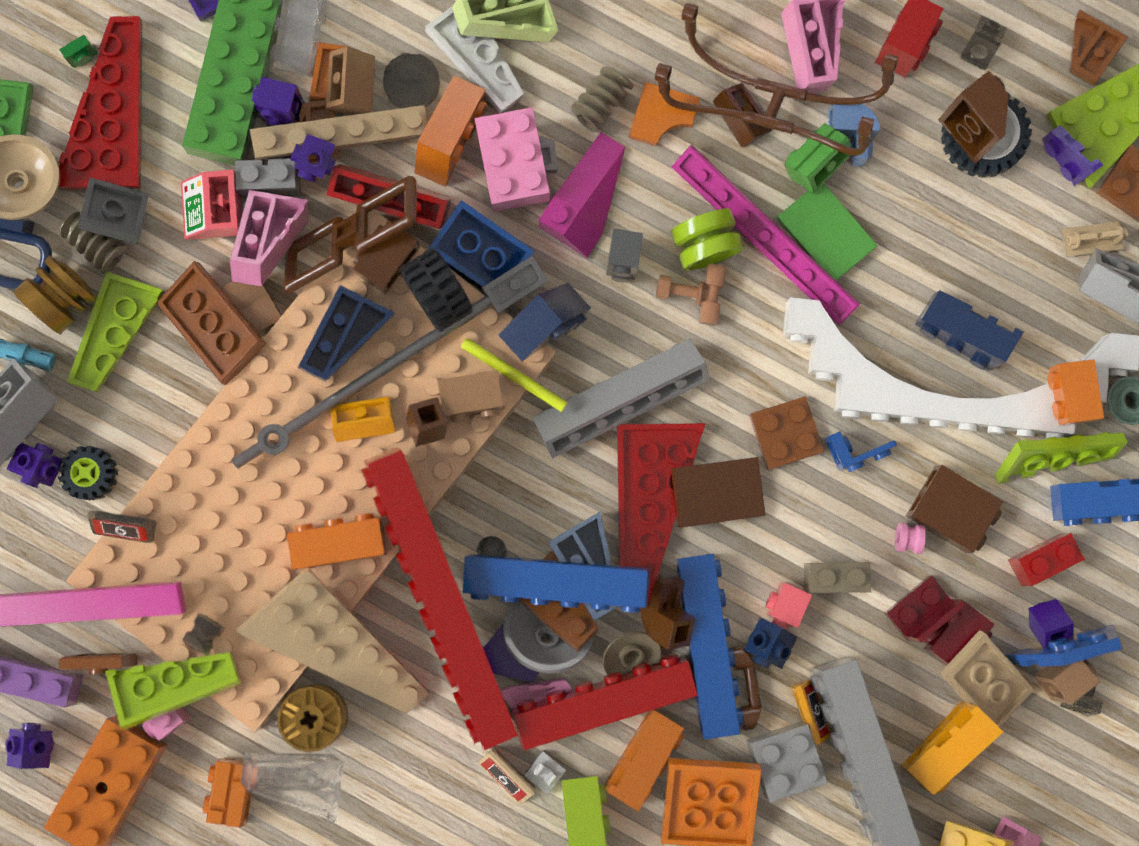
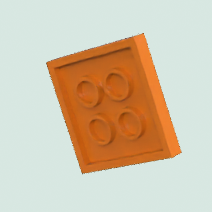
(710, 803)

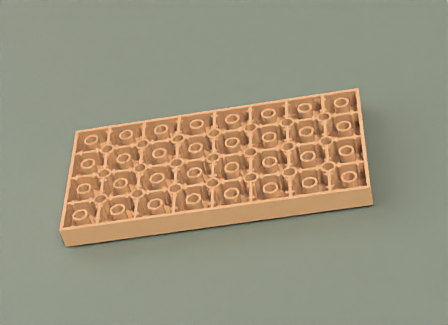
(229, 526)

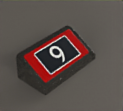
(122, 526)

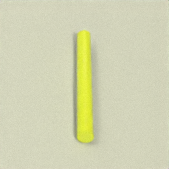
(514, 374)

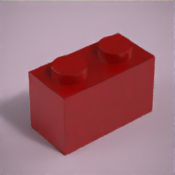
(1046, 559)

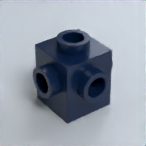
(770, 644)

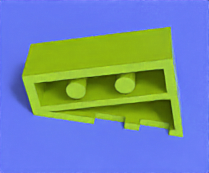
(584, 812)

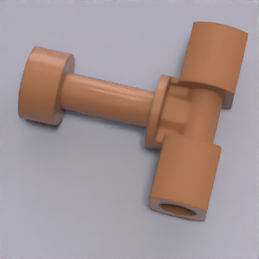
(705, 294)

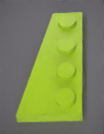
(1059, 453)

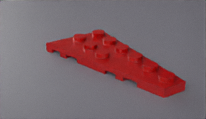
(108, 119)
(647, 489)

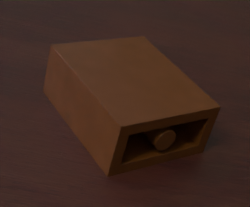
(955, 509)

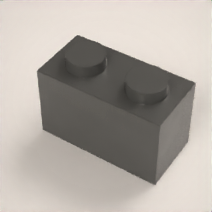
(624, 255)

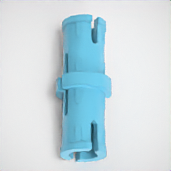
(27, 355)

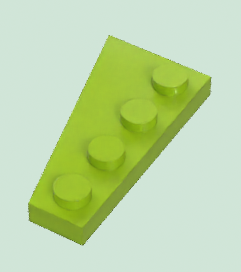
(113, 324)
(162, 688)

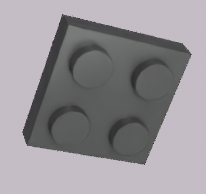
(113, 211)

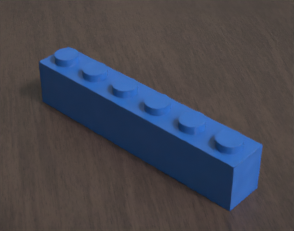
(556, 581)
(708, 647)

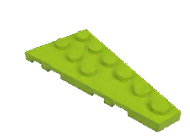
(1103, 119)

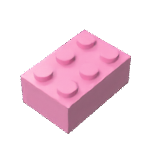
(512, 159)

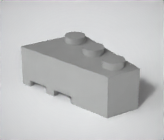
(1112, 283)

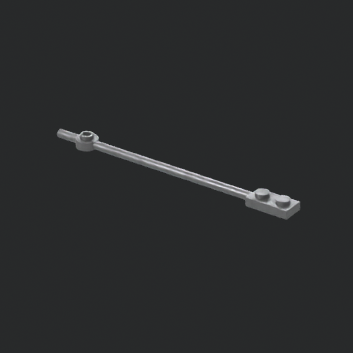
(499, 294)

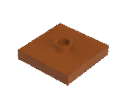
(98, 662)

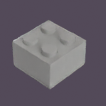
(787, 761)

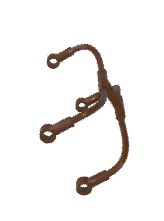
(779, 91)

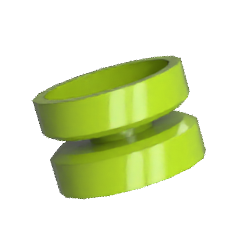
(707, 239)

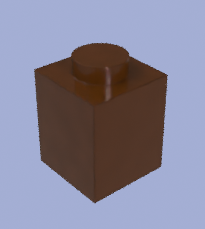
(426, 421)

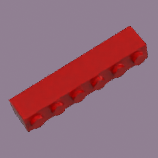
(603, 701)

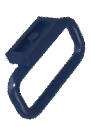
(20, 232)

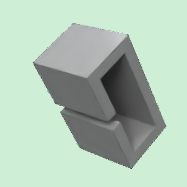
(274, 178)

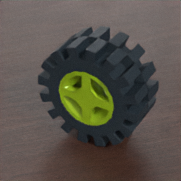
(80, 466)

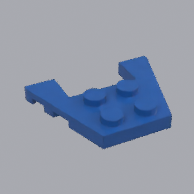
(1064, 652)

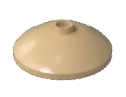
(35, 165)

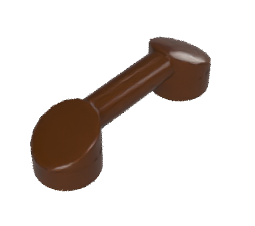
(751, 712)

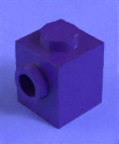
(1050, 622)

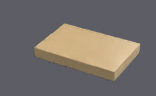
(987, 679)

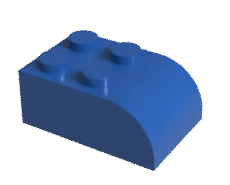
(478, 246)

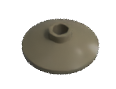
(629, 651)

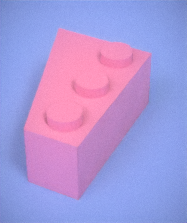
(813, 41)
(265, 235)

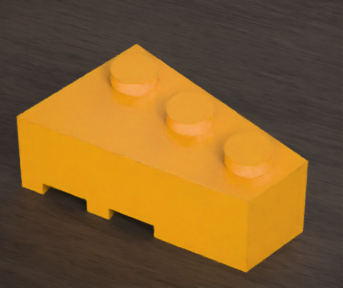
(951, 747)

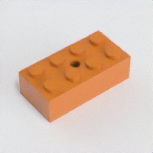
(121, 760)

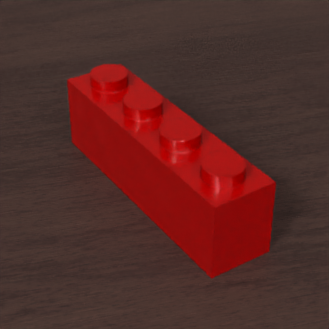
(358, 185)

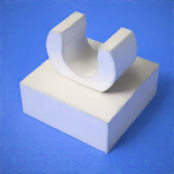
(545, 772)

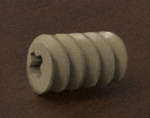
(599, 96)
(93, 246)

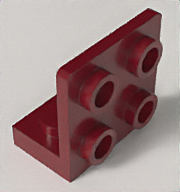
(924, 611)

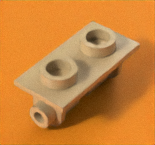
(1084, 239)

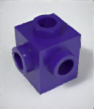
(313, 146)
(35, 464)
(29, 747)

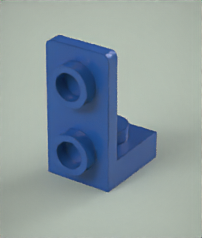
(841, 448)

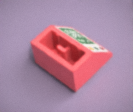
(211, 205)

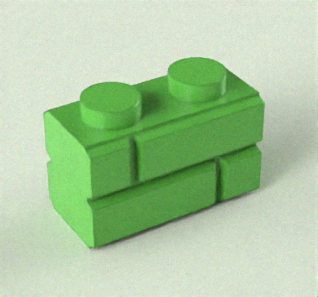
(815, 161)

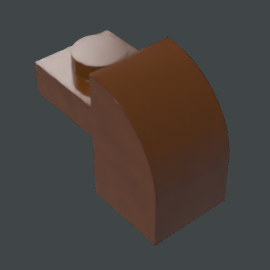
(662, 615)

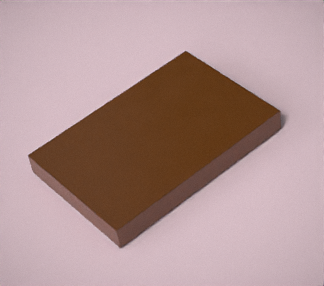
(718, 492)

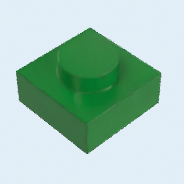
(79, 51)

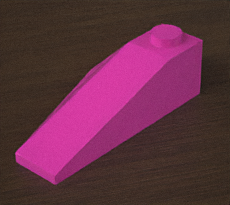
(583, 201)

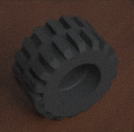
(436, 289)

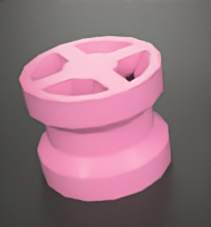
(910, 538)

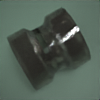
(492, 547)
(203, 634)

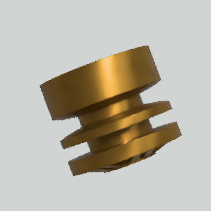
(54, 295)
(318, 700)

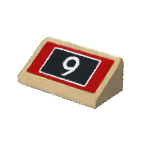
(507, 775)

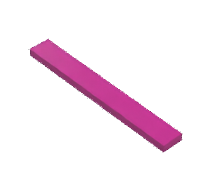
(766, 235)
(92, 604)

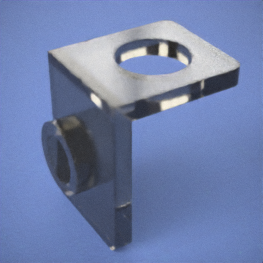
(990, 35)

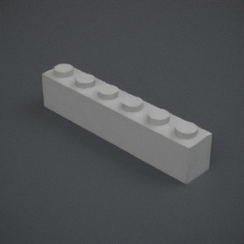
(622, 398)

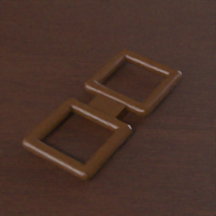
(350, 232)

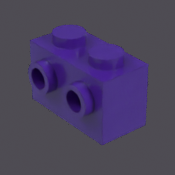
(277, 101)

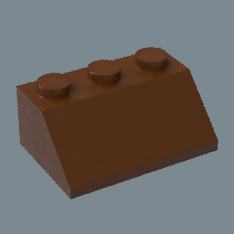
(978, 116)

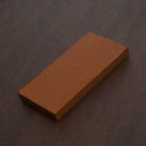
(211, 323)

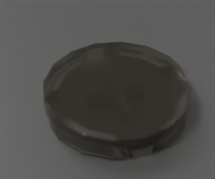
(411, 81)

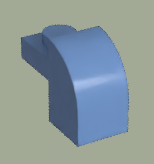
(846, 120)

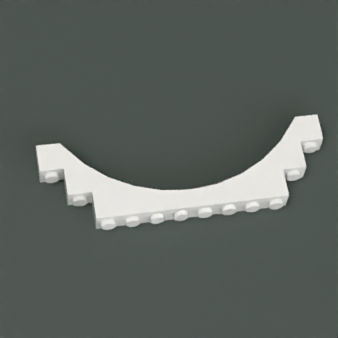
(871, 391)

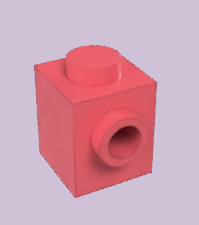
(787, 606)

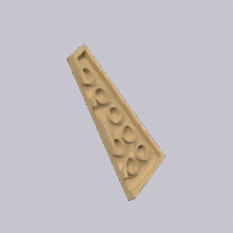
(322, 633)

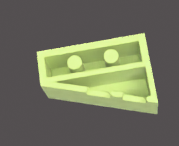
(506, 19)

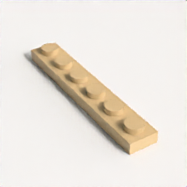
(341, 131)

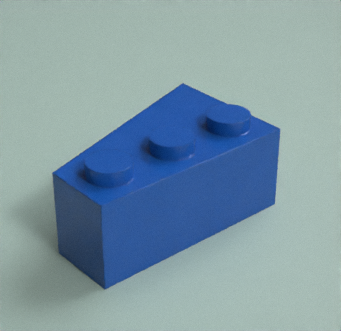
(1095, 500)

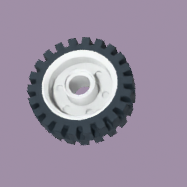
(1003, 154)

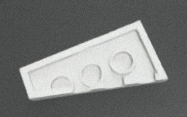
(477, 60)

